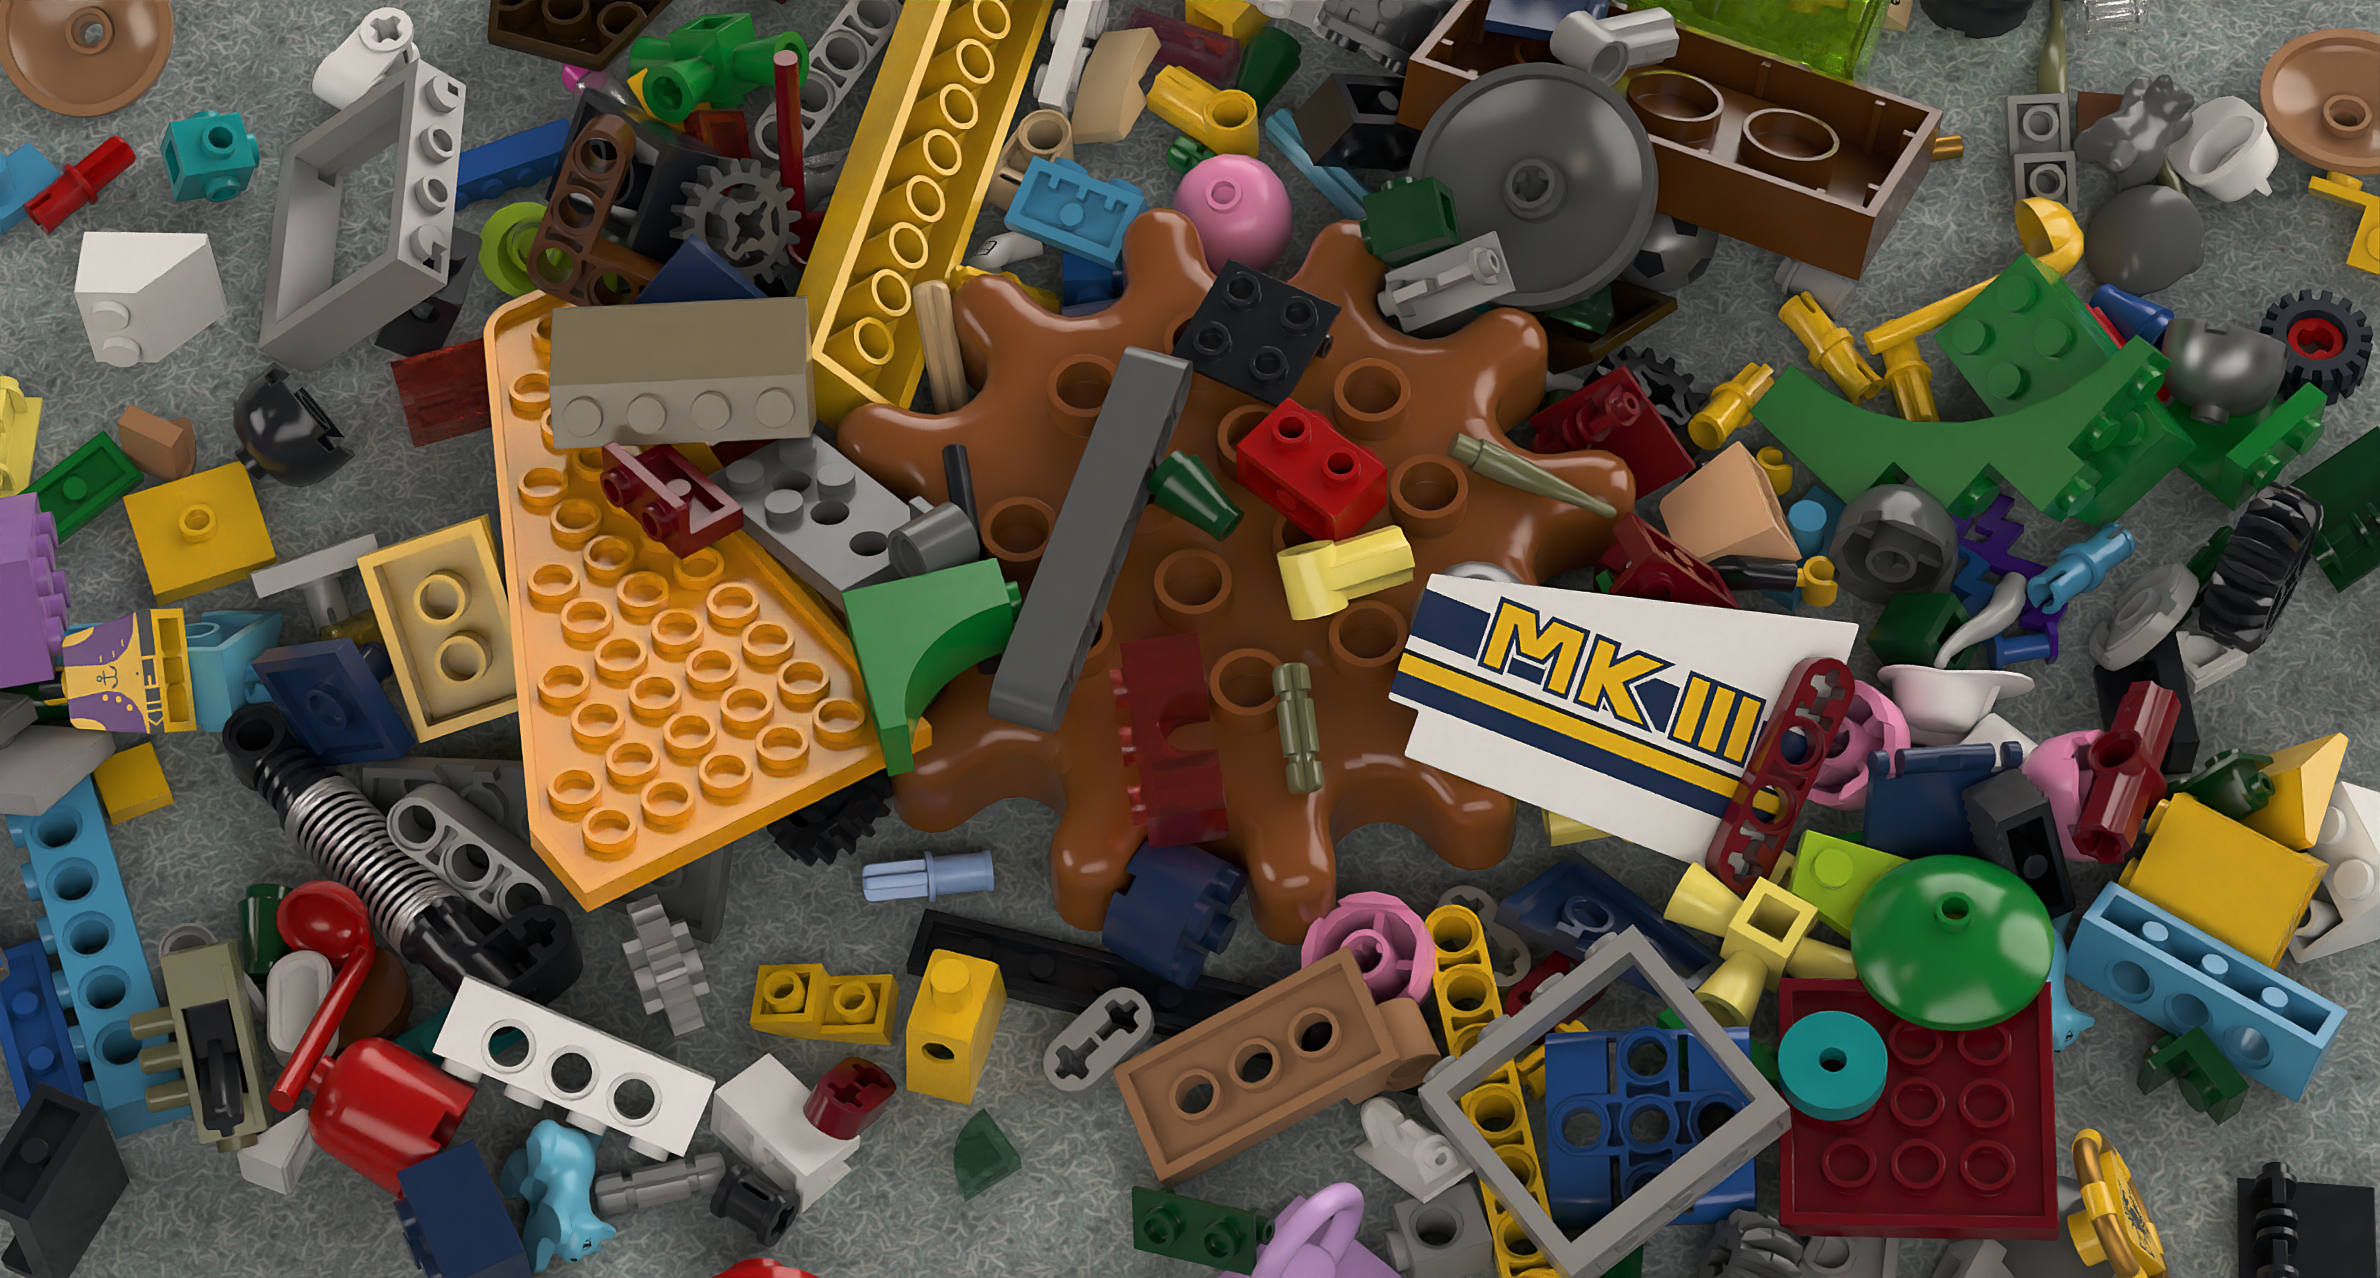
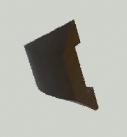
(571, 31)

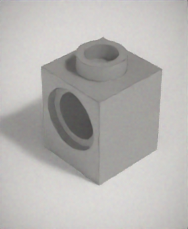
(1451, 1213)

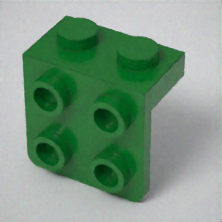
(2251, 449)

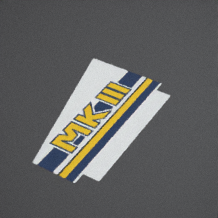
(1606, 702)

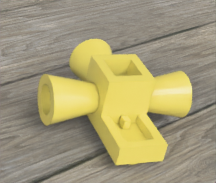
(1762, 939)

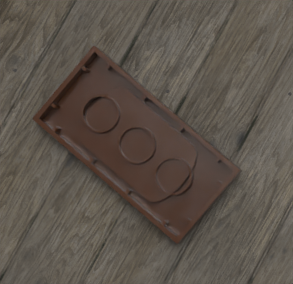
(1735, 136)

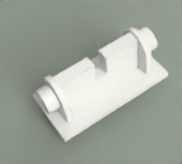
(1408, 1150)

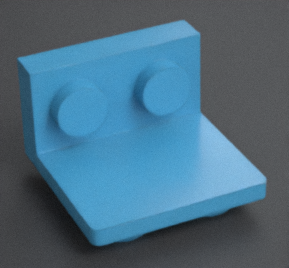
(1074, 210)

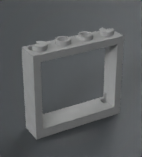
(302, 314)
(1667, 1193)

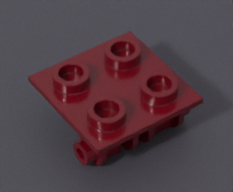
(1615, 418)

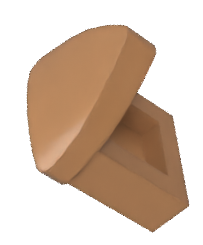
(158, 445)

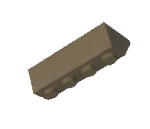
(681, 372)

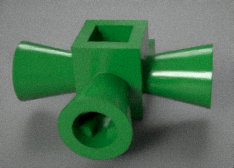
(710, 62)

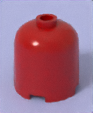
(384, 1109)

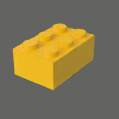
(446, 625)

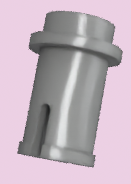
(1828, 290)

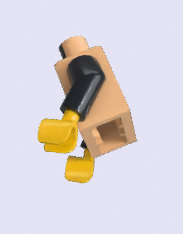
(1735, 524)

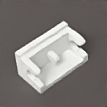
(765, 1125)

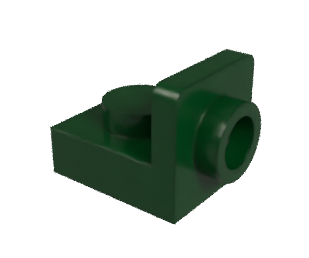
(2202, 1074)

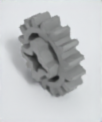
(665, 966)

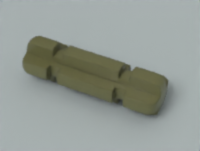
(1298, 728)

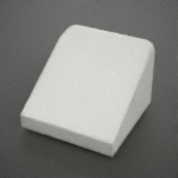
(279, 1155)

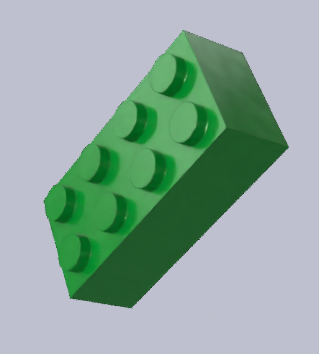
(2036, 339)

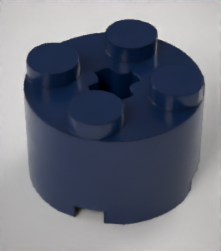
(1174, 911)

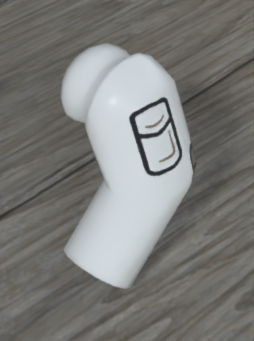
(1004, 250)

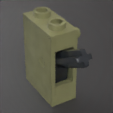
(213, 1047)

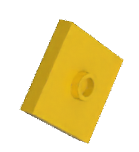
(199, 532)

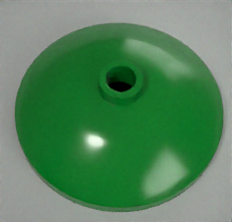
(1944, 968)

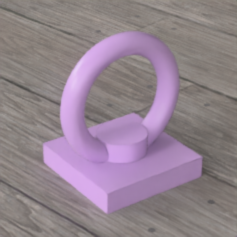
(1316, 1247)

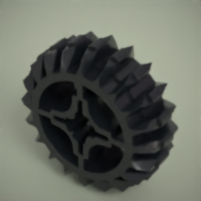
(2260, 567)

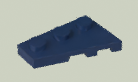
(1581, 903)

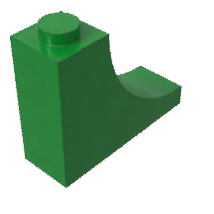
(920, 636)

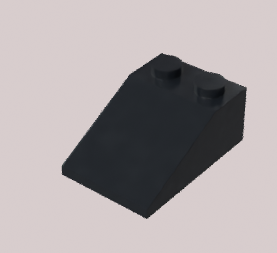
(652, 182)

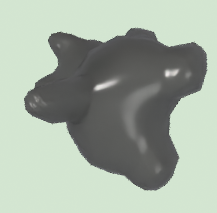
(2135, 137)

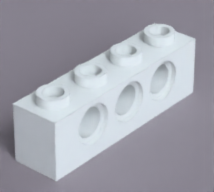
(677, 1089)

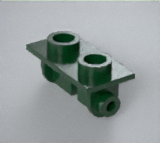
(2228, 784)
(1199, 1230)

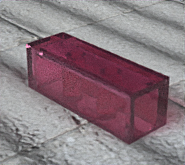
(1197, 49)

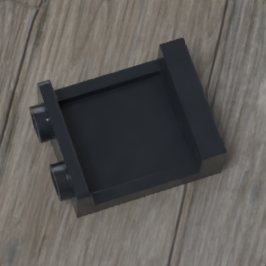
(56, 1182)

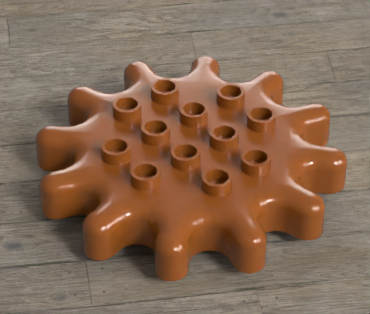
(1395, 393)

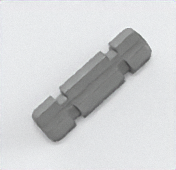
(659, 1183)

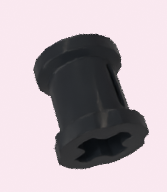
(755, 1204)

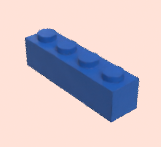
(509, 163)

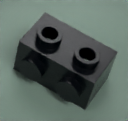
(1355, 124)

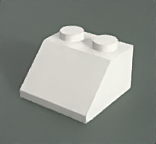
(146, 293)

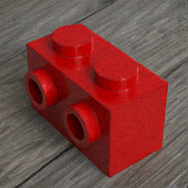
(1311, 473)

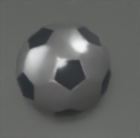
(1671, 255)

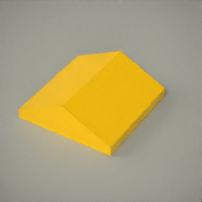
(2303, 788)

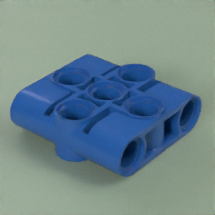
(1580, 1083)

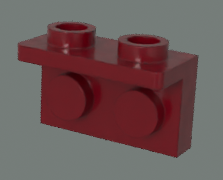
(1665, 569)

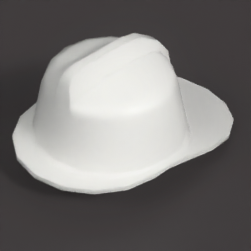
(2226, 150)
(1948, 704)

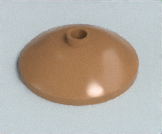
(57, 68)
(2318, 87)

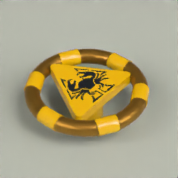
(2115, 1216)

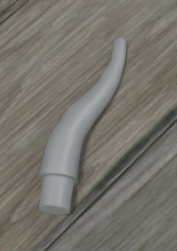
(1996, 617)

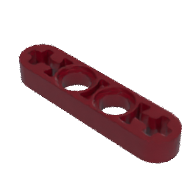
(1770, 768)

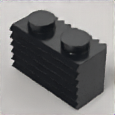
(2018, 832)

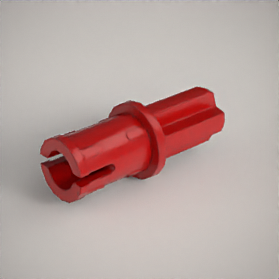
(79, 184)

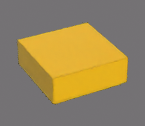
(132, 783)

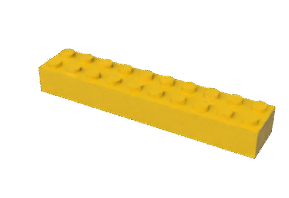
(912, 191)

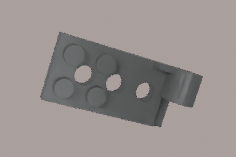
(827, 557)

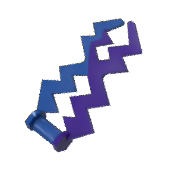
(1993, 558)

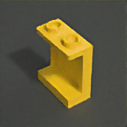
(2224, 878)

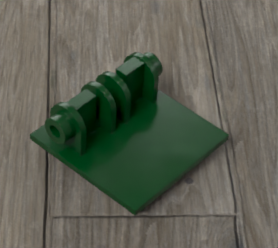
(2351, 508)

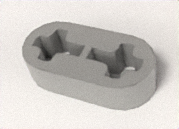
(1503, 941)
(1088, 1030)

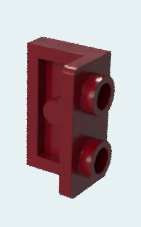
(669, 498)

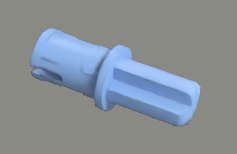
(928, 876)

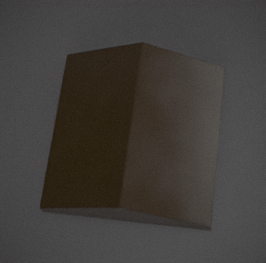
(1634, 312)

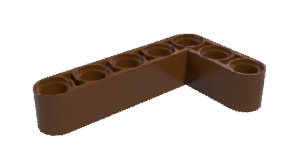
(581, 234)

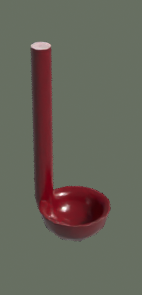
(791, 156)

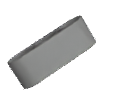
(445, 852)

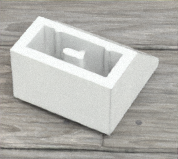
(2348, 897)

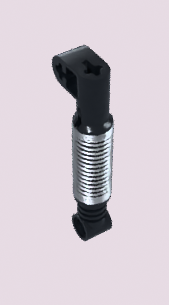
(423, 915)

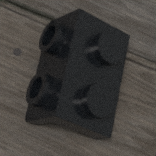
(1384, 26)

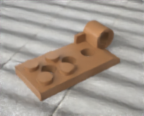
(1367, 1054)

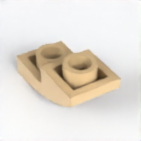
(1109, 89)

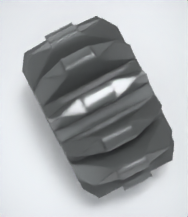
(1750, 1248)

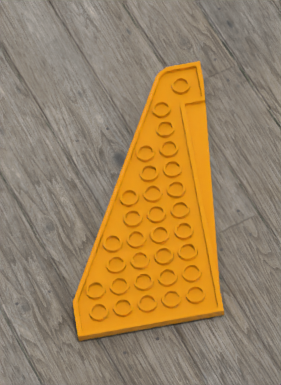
(650, 687)

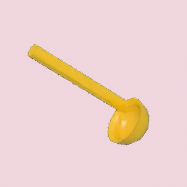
(2046, 234)

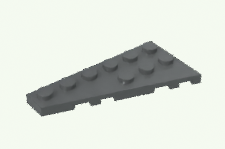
(499, 791)

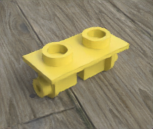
(18, 436)

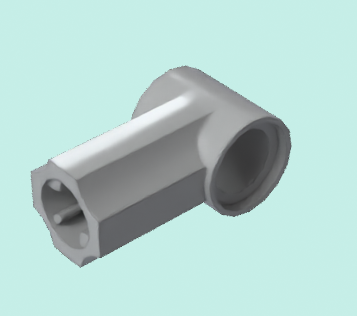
(1614, 43)

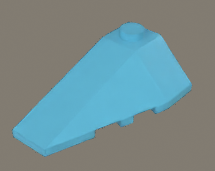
(218, 659)

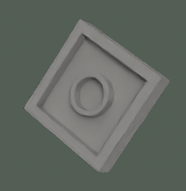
(316, 576)

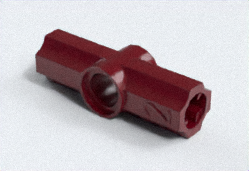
(2126, 772)

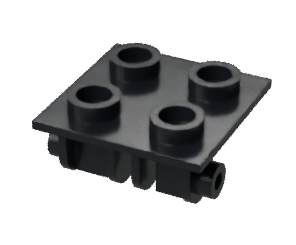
(1257, 333)
(2304, 1227)

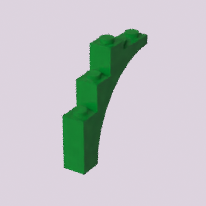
(1961, 464)

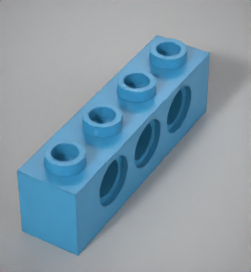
(2192, 979)

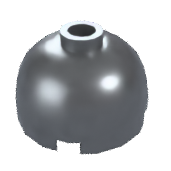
(2221, 369)

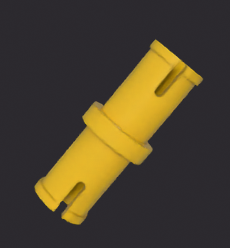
(1831, 348)

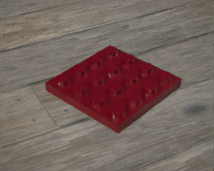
(1949, 1145)

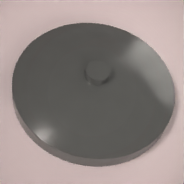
(1552, 170)

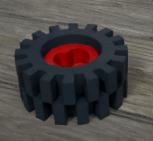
(2328, 323)

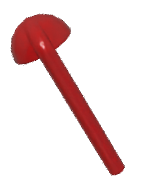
(337, 925)

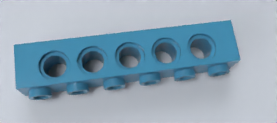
(96, 978)

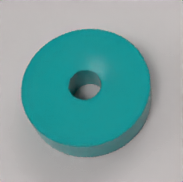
(1826, 1093)

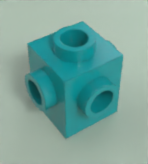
(209, 156)

